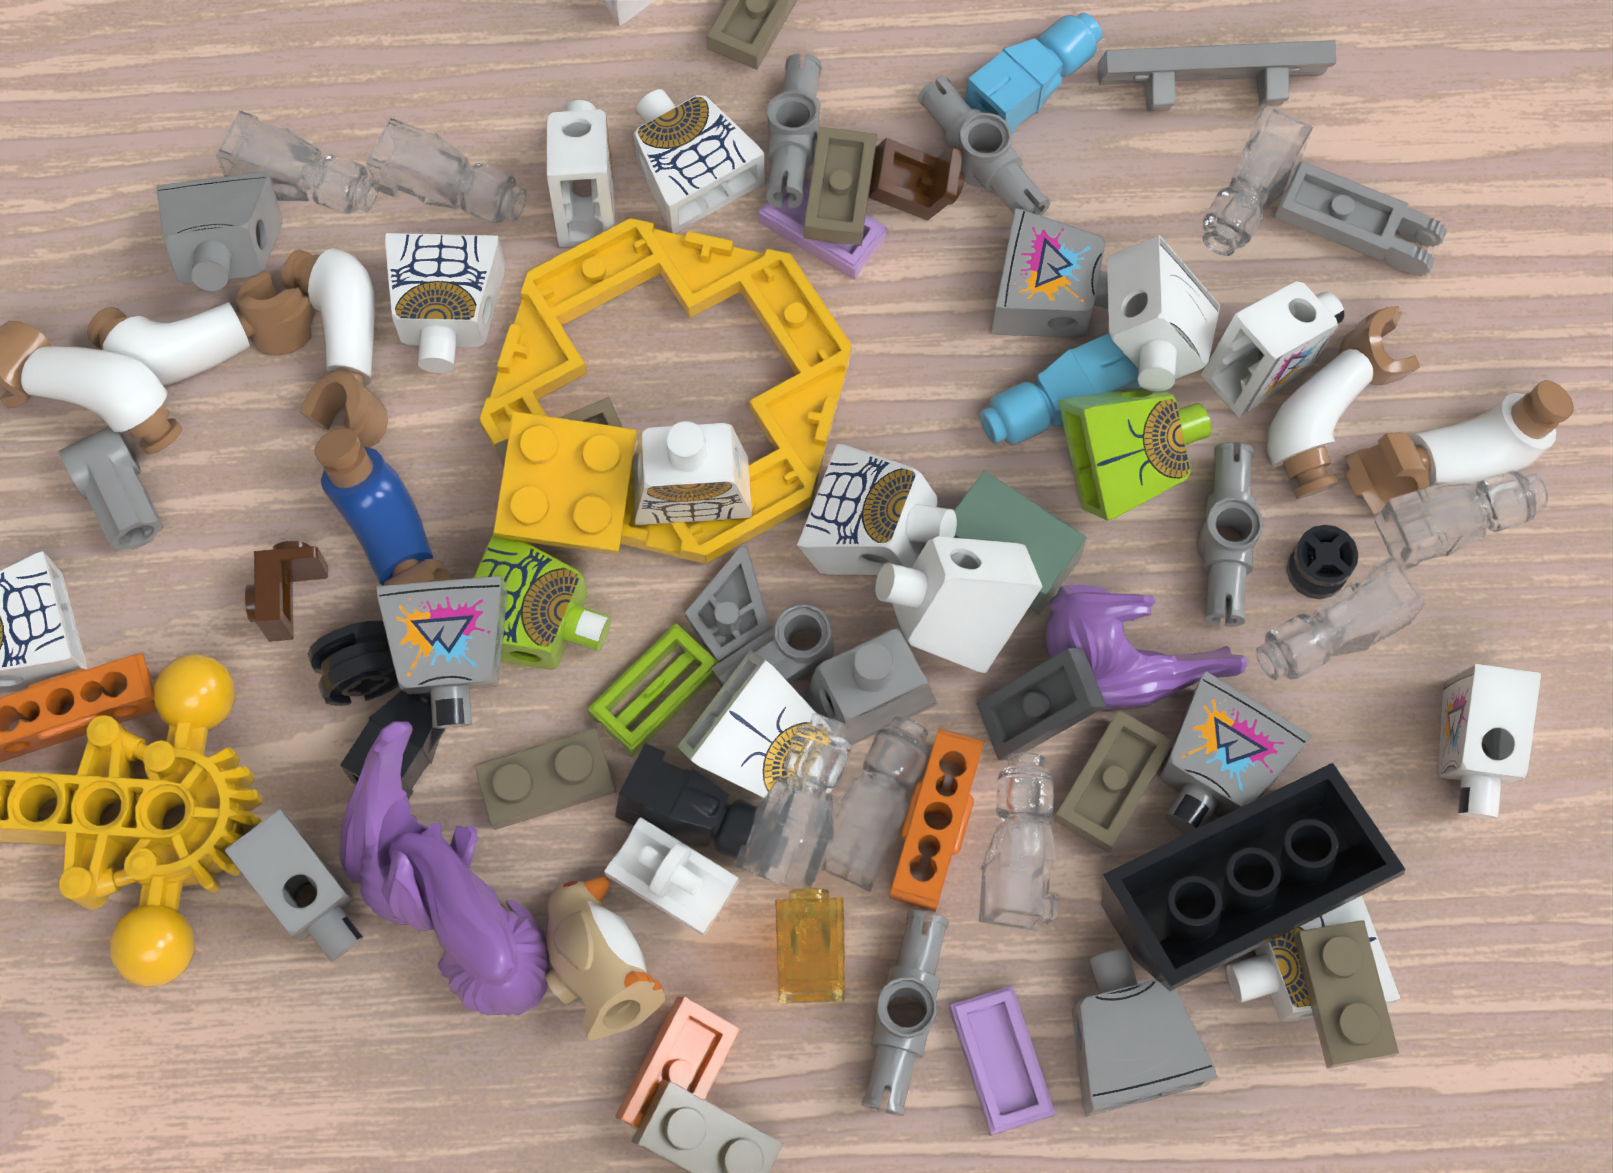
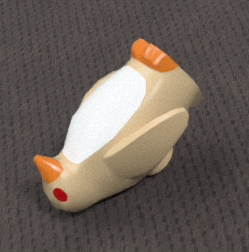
(597, 960)

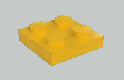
(565, 483)

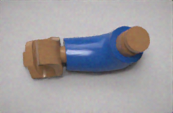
(377, 510)

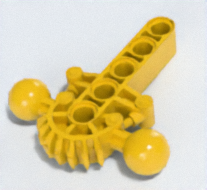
(152, 940)

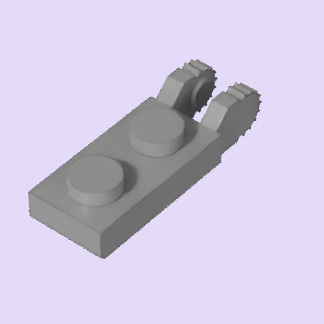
(1359, 218)

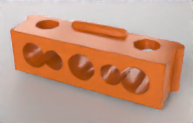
(45, 700)
(925, 801)

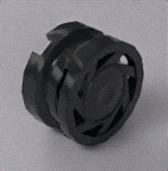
(354, 663)

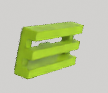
(618, 726)

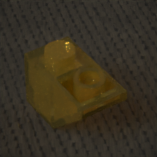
(810, 947)

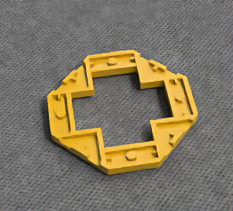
(701, 274)

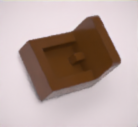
(916, 179)
(271, 597)

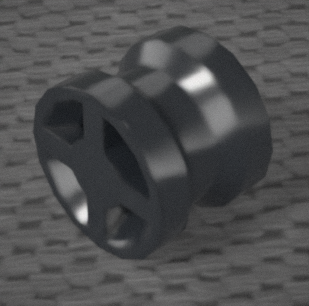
(1329, 549)

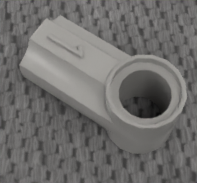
(107, 475)
(775, 649)

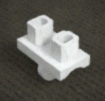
(672, 876)

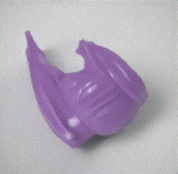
(1126, 676)
(372, 823)
(491, 954)

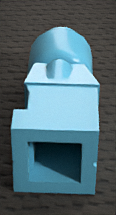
(1028, 73)
(1030, 408)

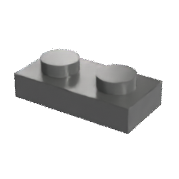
(1041, 703)

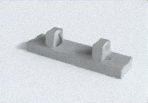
(1267, 62)

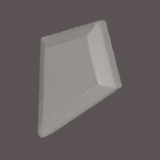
(729, 608)

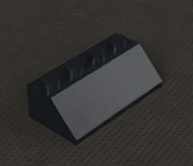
(1247, 878)

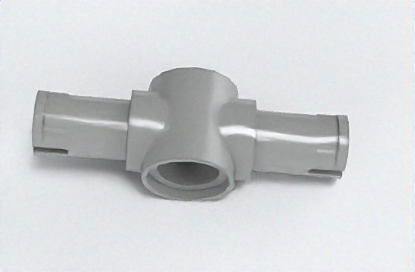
(972, 129)
(793, 130)
(1222, 559)
(900, 1045)

